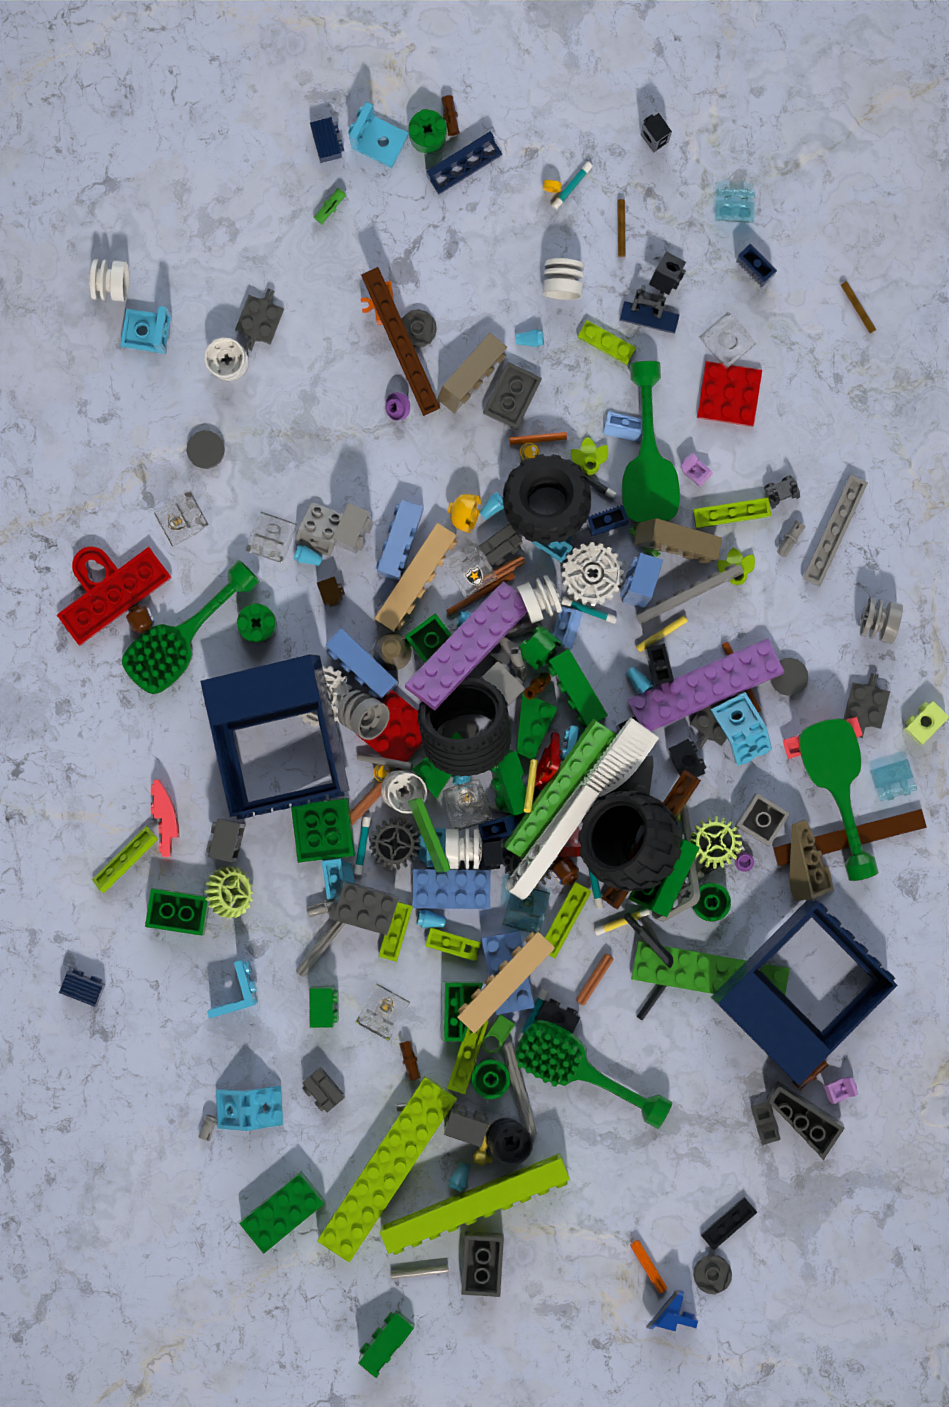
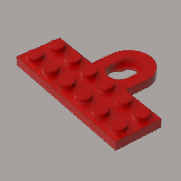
(112, 596)

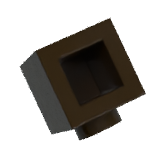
(330, 591)

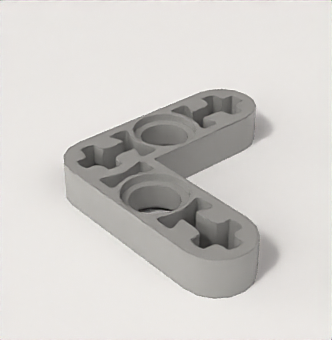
(683, 895)

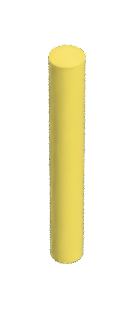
(662, 633)
(530, 786)

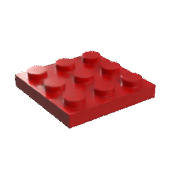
(729, 394)
(402, 733)

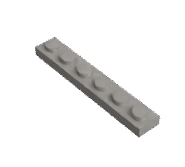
(835, 530)
(683, 596)

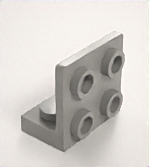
(318, 529)

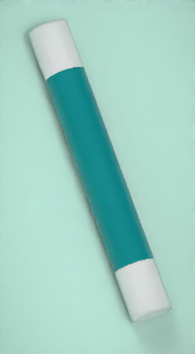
(571, 186)
(589, 610)
(362, 846)
(596, 890)
(534, 1012)

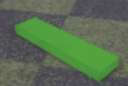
(429, 835)

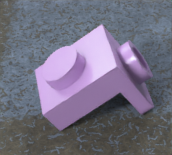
(695, 470)
(840, 1089)

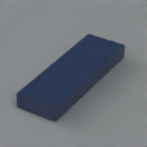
(667, 322)

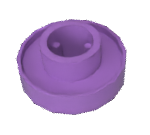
(397, 406)

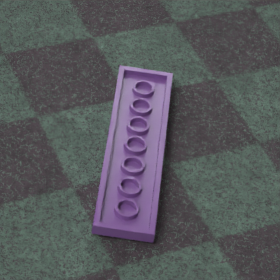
(467, 646)
(706, 685)

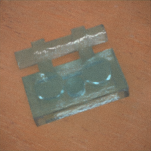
(734, 210)
(891, 774)

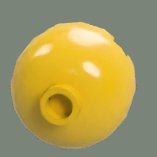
(464, 512)

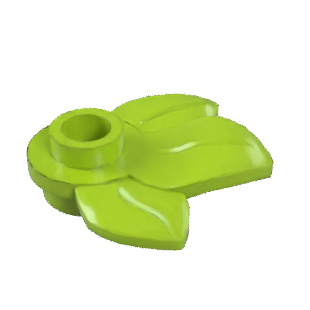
(589, 453)
(734, 556)

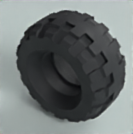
(541, 473)

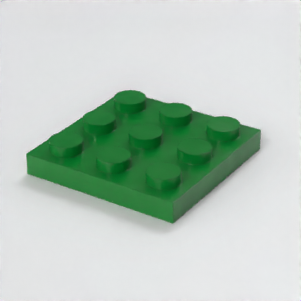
(323, 830)

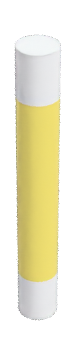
(620, 922)

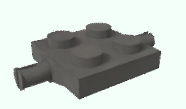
(259, 319)
(867, 704)
(708, 725)

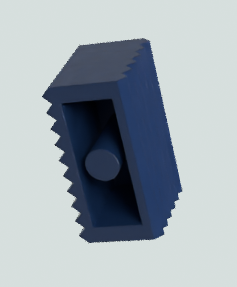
(326, 140)
(756, 265)
(607, 520)
(498, 828)
(82, 987)

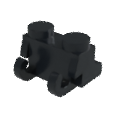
(650, 299)
(782, 490)

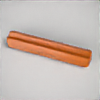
(648, 1266)

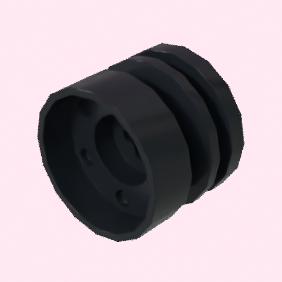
(518, 1146)

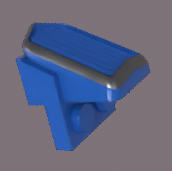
(669, 1315)

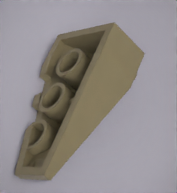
(807, 872)

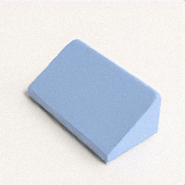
(623, 427)
(567, 626)

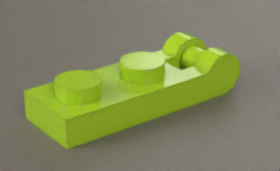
(452, 944)

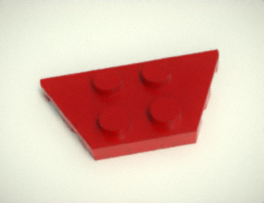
(548, 762)

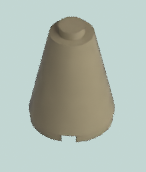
(392, 651)

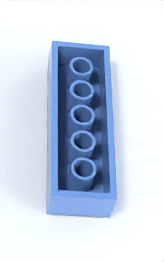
(641, 580)

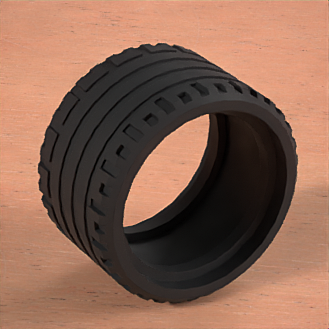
(472, 754)

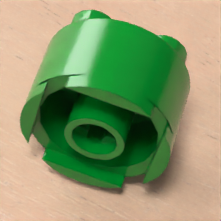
(423, 121)
(257, 634)
(540, 647)
(721, 899)
(482, 1071)

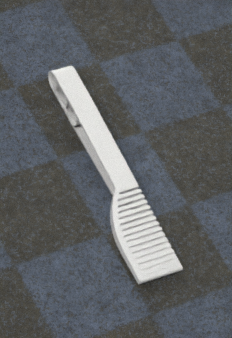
(610, 772)

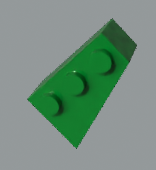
(533, 725)
(434, 778)
(509, 784)
(453, 997)
(385, 1342)

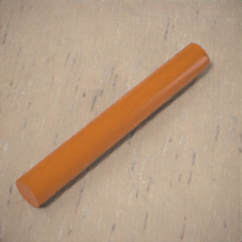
(538, 438)

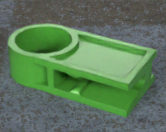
(500, 1030)

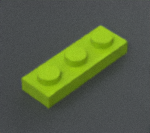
(606, 342)
(393, 940)

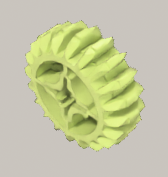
(721, 834)
(223, 896)

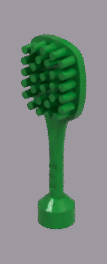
(649, 480)
(165, 651)
(832, 762)
(562, 1058)

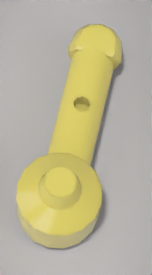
(481, 1156)

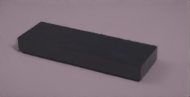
(728, 1223)

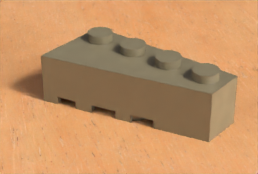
(472, 372)
(678, 540)

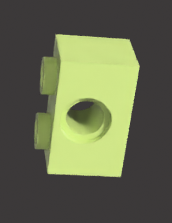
(935, 716)

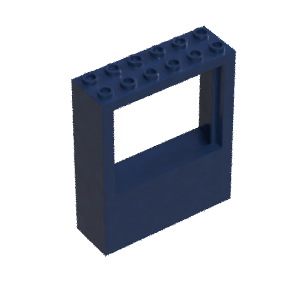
(263, 697)
(776, 1022)

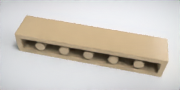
(416, 577)
(505, 982)

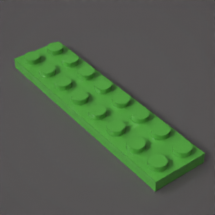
(560, 787)
(695, 969)

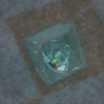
(526, 913)

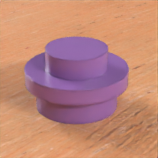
(744, 862)

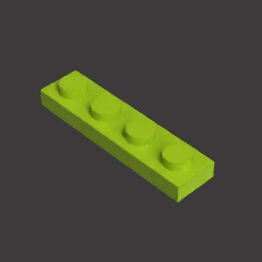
(732, 513)
(125, 859)
(567, 917)
(466, 1060)

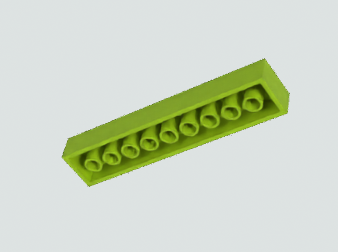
(387, 1169)
(474, 1203)

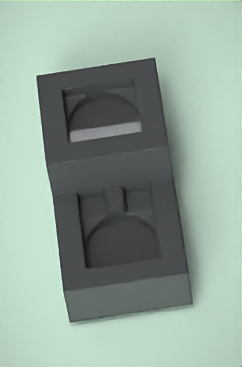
(765, 1123)

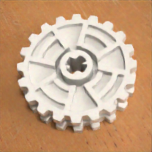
(594, 559)
(337, 690)

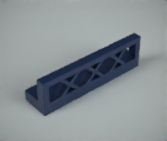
(461, 156)

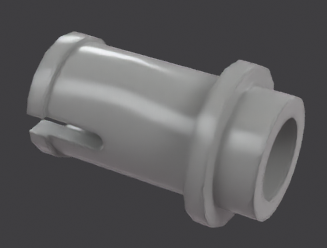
(207, 1128)

